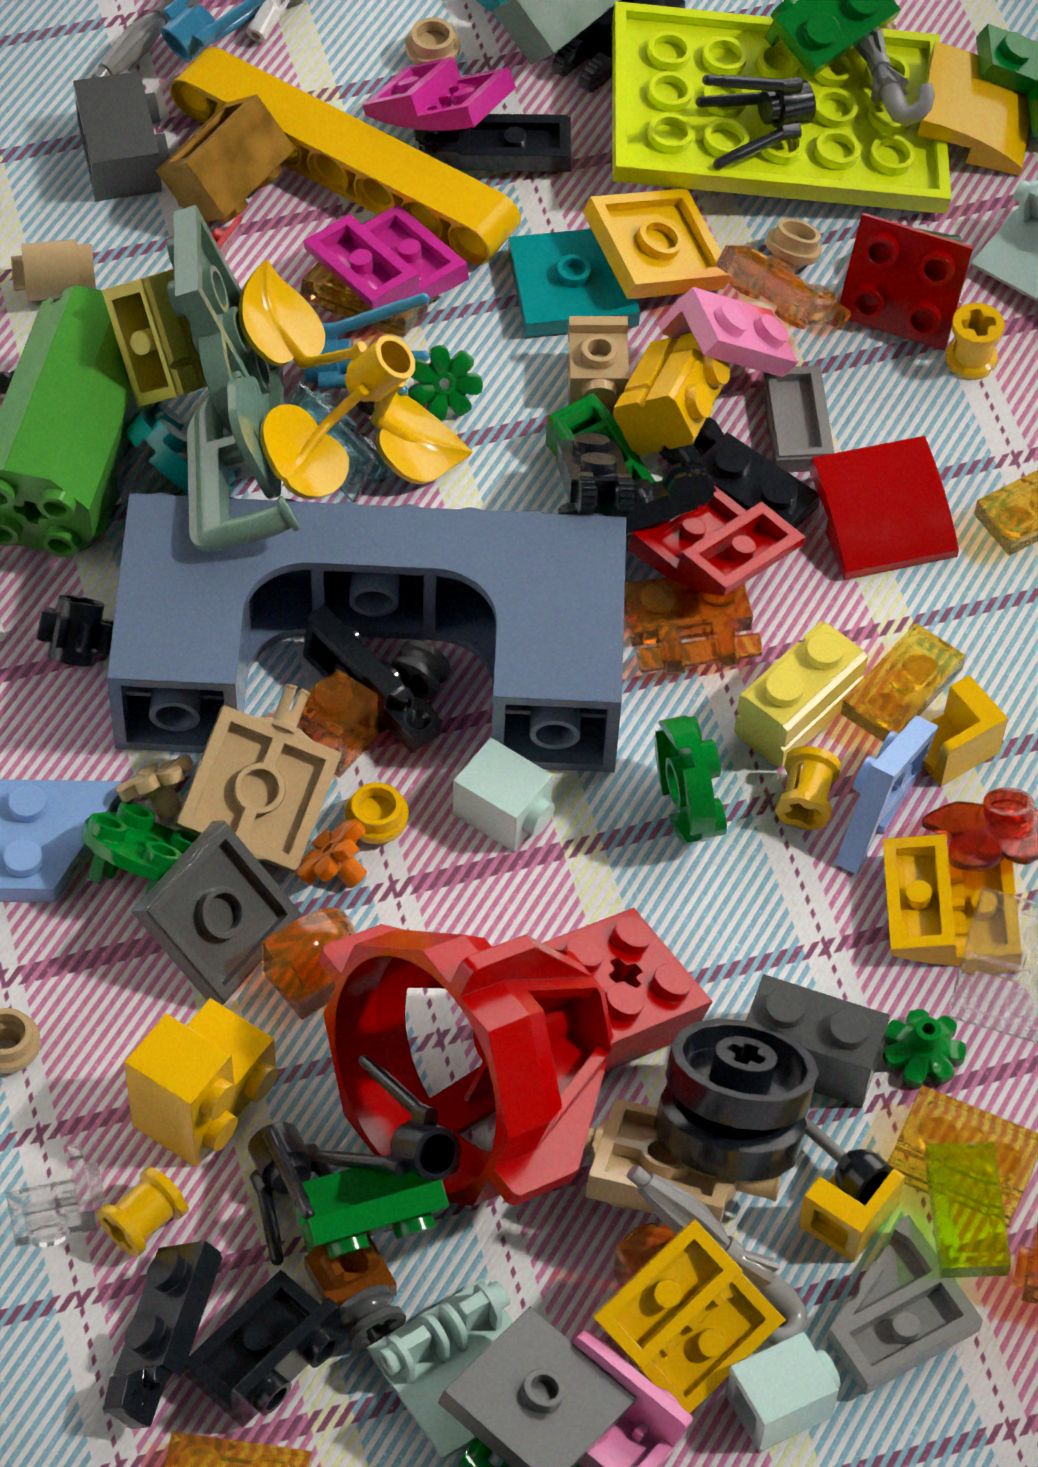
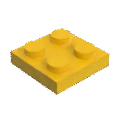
(656, 242)

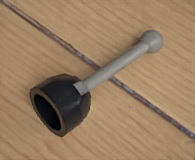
(857, 1171)

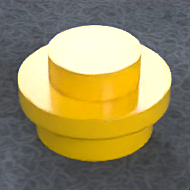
(380, 811)

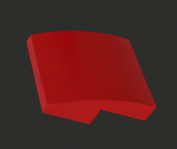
(884, 507)
(716, 544)

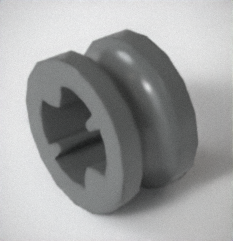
(421, 668)
(370, 1316)

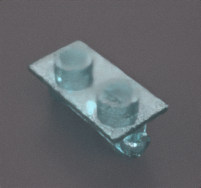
(363, 455)

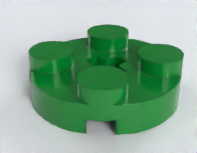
(685, 773)

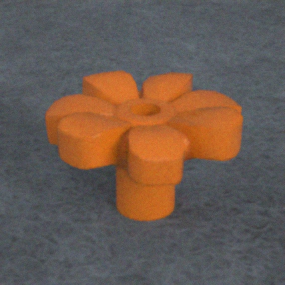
(334, 856)

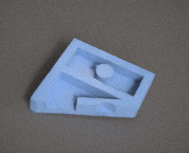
(883, 787)
(43, 833)

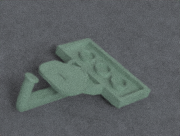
(239, 394)

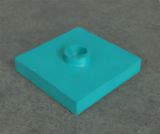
(562, 278)

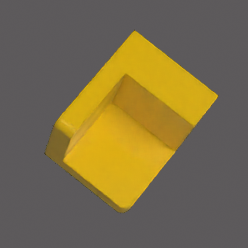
(966, 732)
(843, 1220)

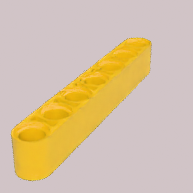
(356, 157)

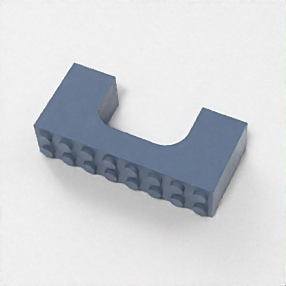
(514, 588)

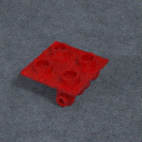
(905, 280)

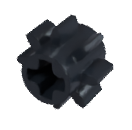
(75, 630)

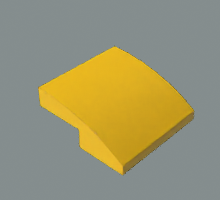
(975, 112)
(931, 900)
(688, 1316)

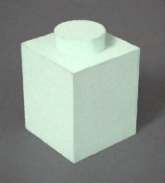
(503, 795)
(783, 1390)

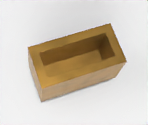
(227, 160)

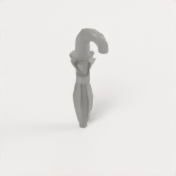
(135, 41)
(889, 84)
(679, 1207)

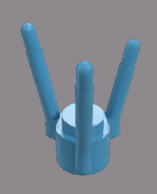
(195, 28)
(333, 374)

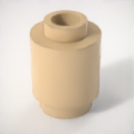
(52, 267)

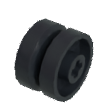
(736, 1099)

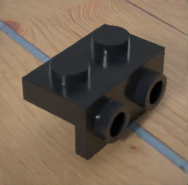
(263, 1348)

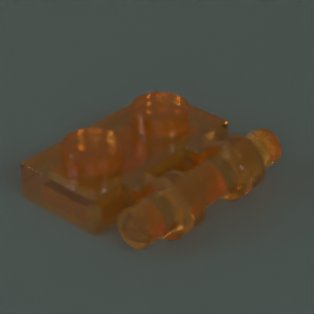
(776, 281)
(670, 612)

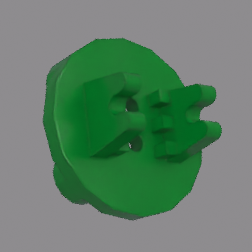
(133, 843)

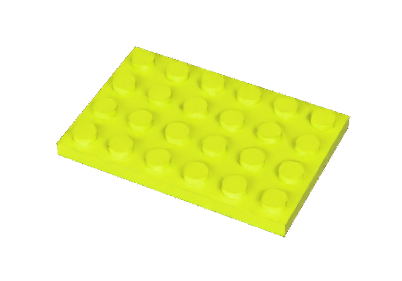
(843, 157)

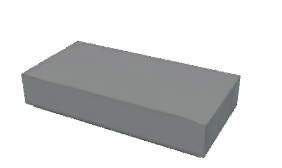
(797, 417)

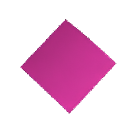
(437, 97)
(387, 257)

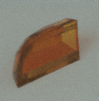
(293, 955)

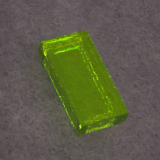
(967, 1210)

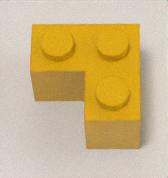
(198, 1079)

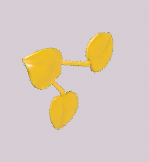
(299, 451)

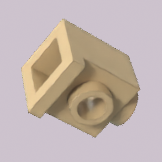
(597, 358)

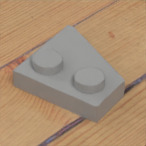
(901, 1312)

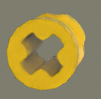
(976, 332)
(808, 787)
(142, 1211)

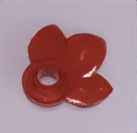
(988, 831)

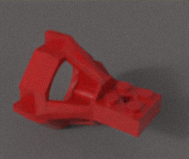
(540, 1020)

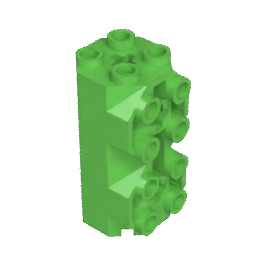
(64, 427)

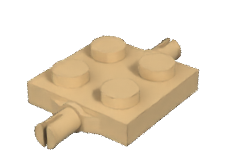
(262, 781)
(631, 1139)

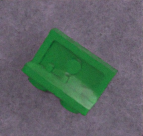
(827, 29)
(366, 1203)

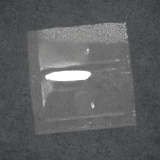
(1000, 967)

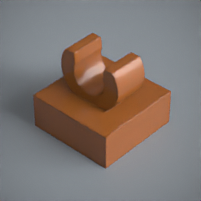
(348, 1274)

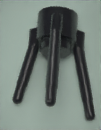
(781, 103)
(416, 1146)
(282, 1166)

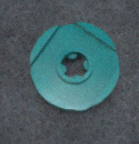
(164, 433)

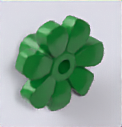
(445, 382)
(923, 1048)

